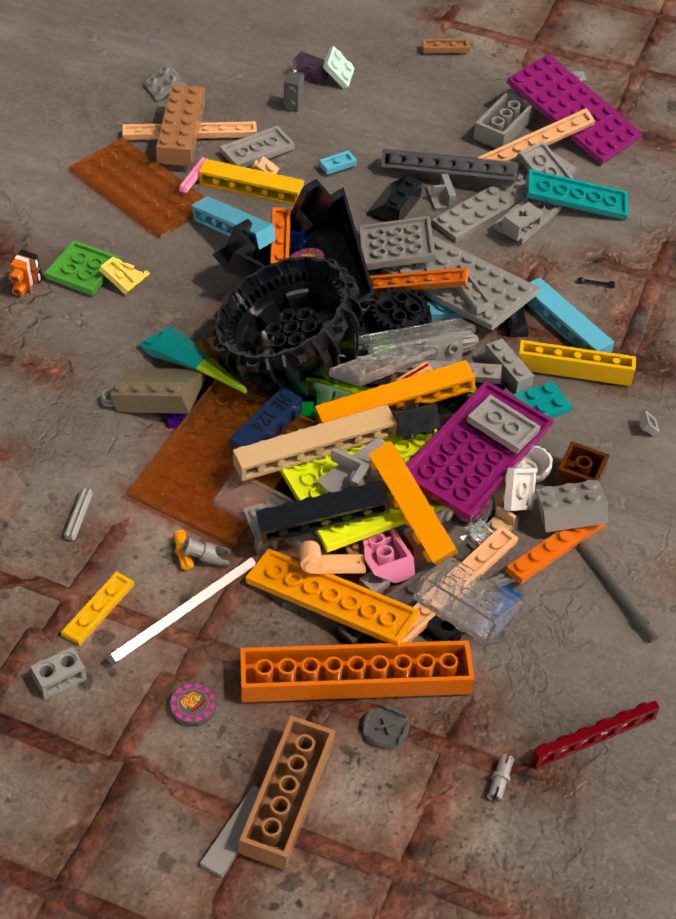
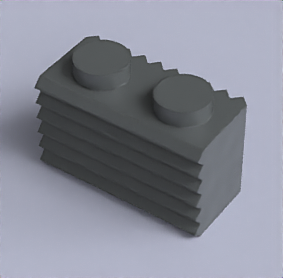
(293, 91)

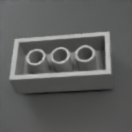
(504, 120)

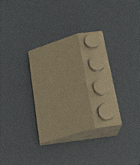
(157, 390)

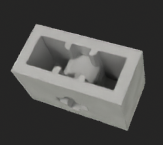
(522, 221)

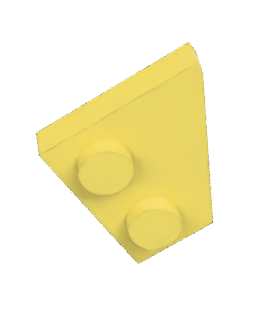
(123, 274)

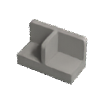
(443, 195)

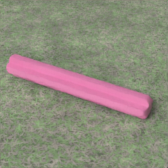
(192, 176)

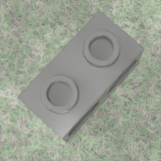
(61, 676)

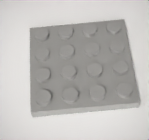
(397, 243)

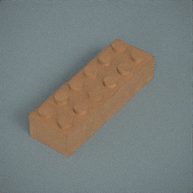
(181, 125)
(286, 793)

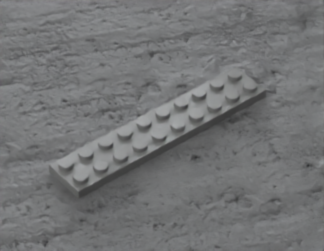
(486, 206)

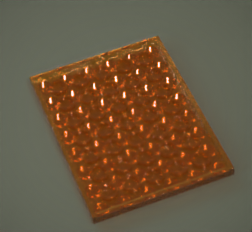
(200, 460)

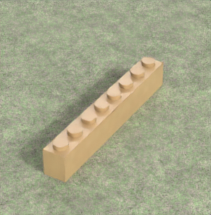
(313, 442)

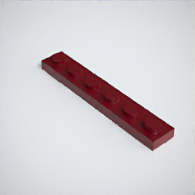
(595, 734)

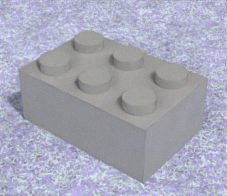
(572, 505)

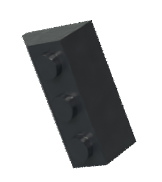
(397, 199)

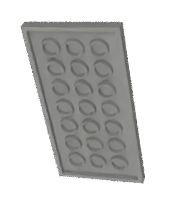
(503, 288)

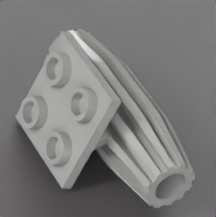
(452, 348)

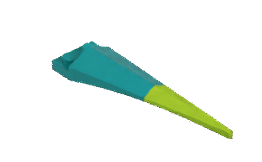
(180, 349)

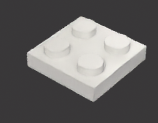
(519, 489)

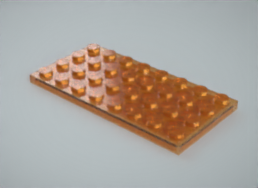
(138, 186)

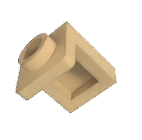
(265, 165)

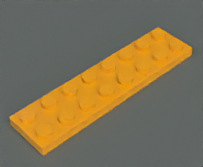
(333, 598)

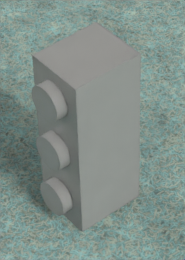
(514, 371)

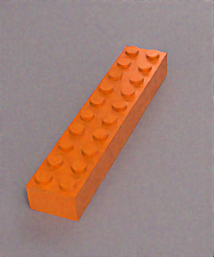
(356, 671)

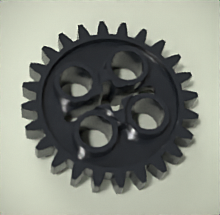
(399, 309)

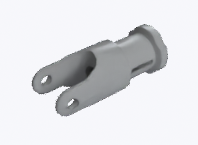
(205, 552)

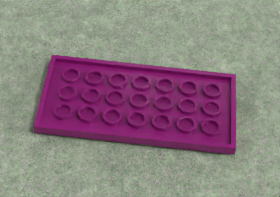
(560, 94)
(464, 464)

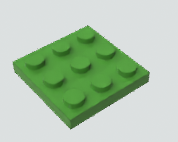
(80, 267)

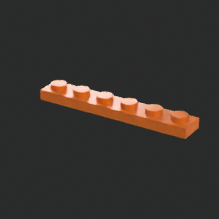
(421, 280)
(548, 552)

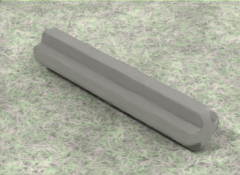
(78, 514)

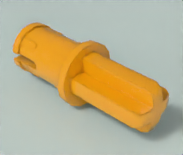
(185, 561)

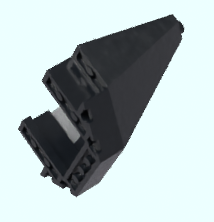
(329, 229)

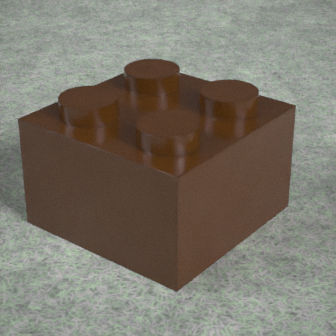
(581, 464)

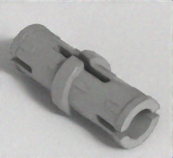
(500, 778)

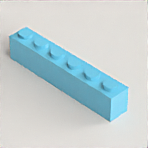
(225, 217)
(568, 320)

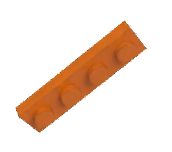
(281, 221)

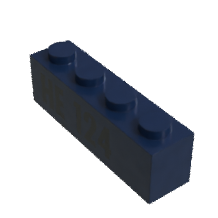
(269, 419)

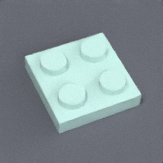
(338, 67)

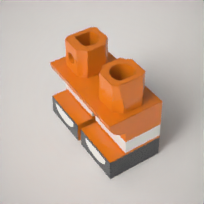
(25, 272)

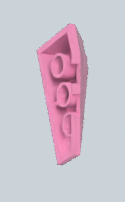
(389, 556)

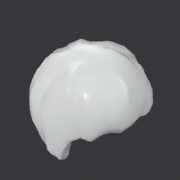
(539, 459)

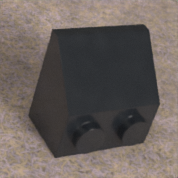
(416, 419)

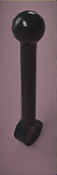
(611, 284)

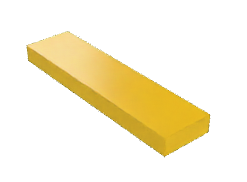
(97, 608)

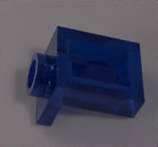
(298, 240)

